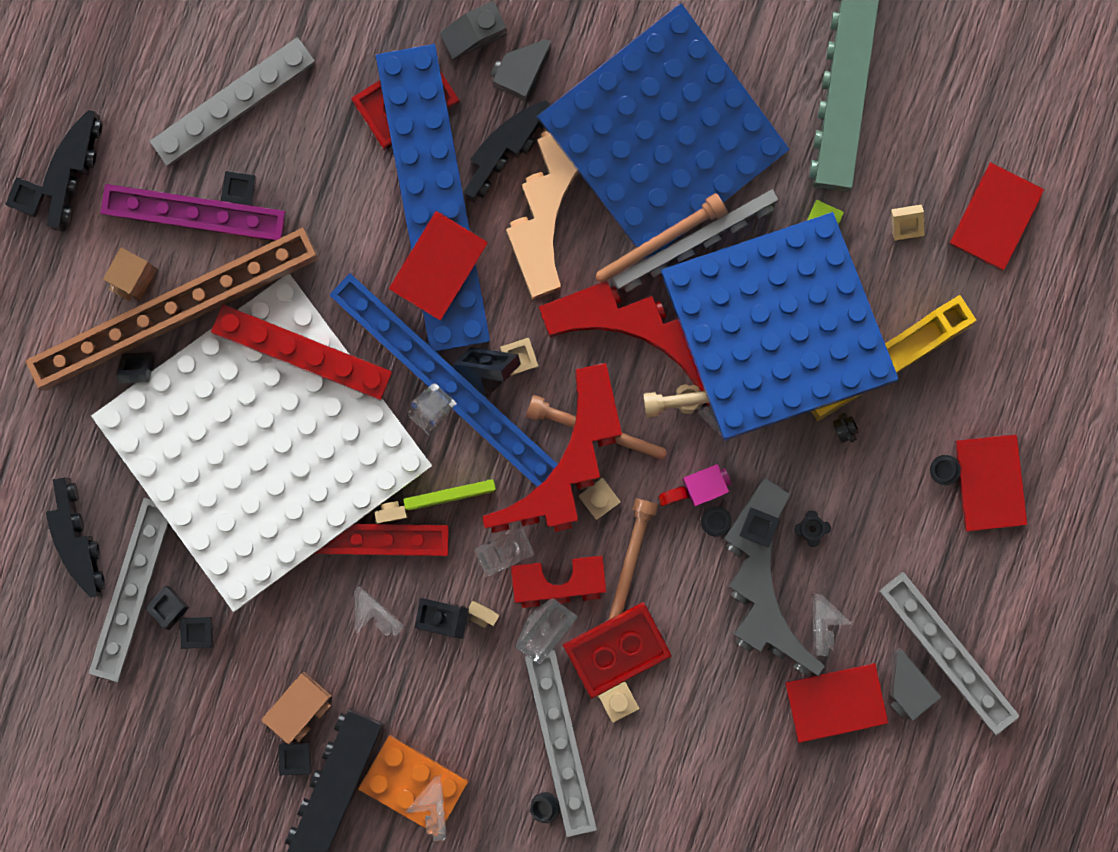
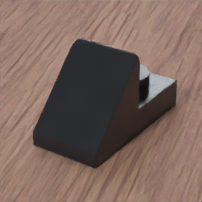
(486, 368)
(441, 618)

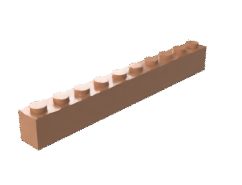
(172, 309)

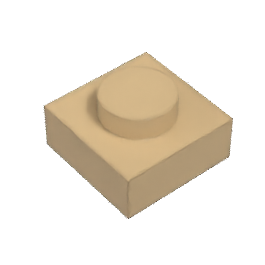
(907, 222)
(525, 352)
(599, 499)
(391, 512)
(482, 615)
(618, 702)

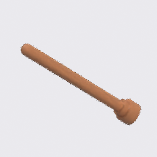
(712, 209)
(539, 410)
(643, 512)

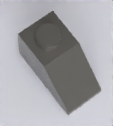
(474, 30)
(520, 69)
(909, 687)

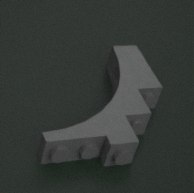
(754, 584)

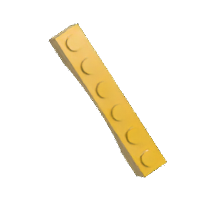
(920, 340)

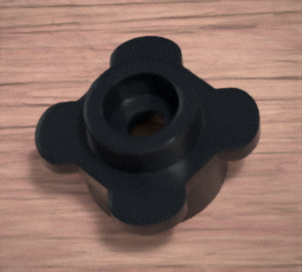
(846, 428)
(803, 528)

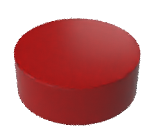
(673, 496)

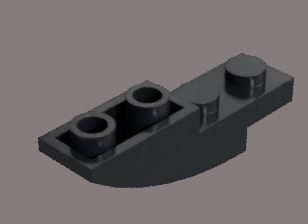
(511, 137)
(72, 156)
(76, 552)

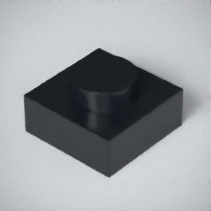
(238, 188)
(25, 197)
(135, 367)
(759, 527)
(167, 607)
(196, 632)
(294, 759)

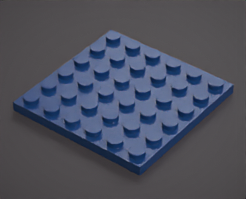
(662, 129)
(778, 326)

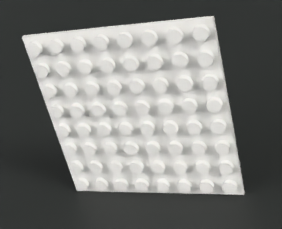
(257, 454)

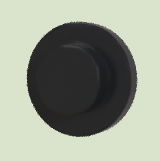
(945, 470)
(716, 521)
(544, 807)

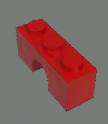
(586, 580)

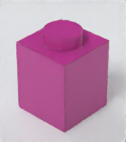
(707, 484)

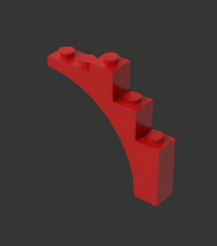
(598, 310)
(553, 499)

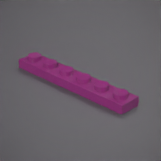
(193, 212)

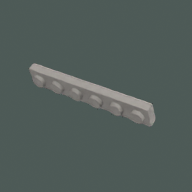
(232, 102)
(707, 235)
(130, 593)
(949, 653)
(561, 745)

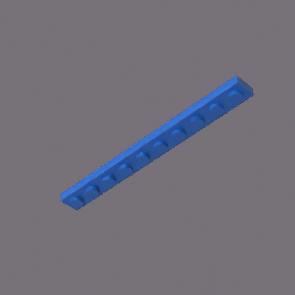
(434, 369)

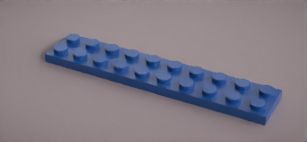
(429, 176)

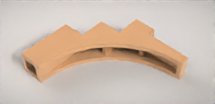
(534, 238)

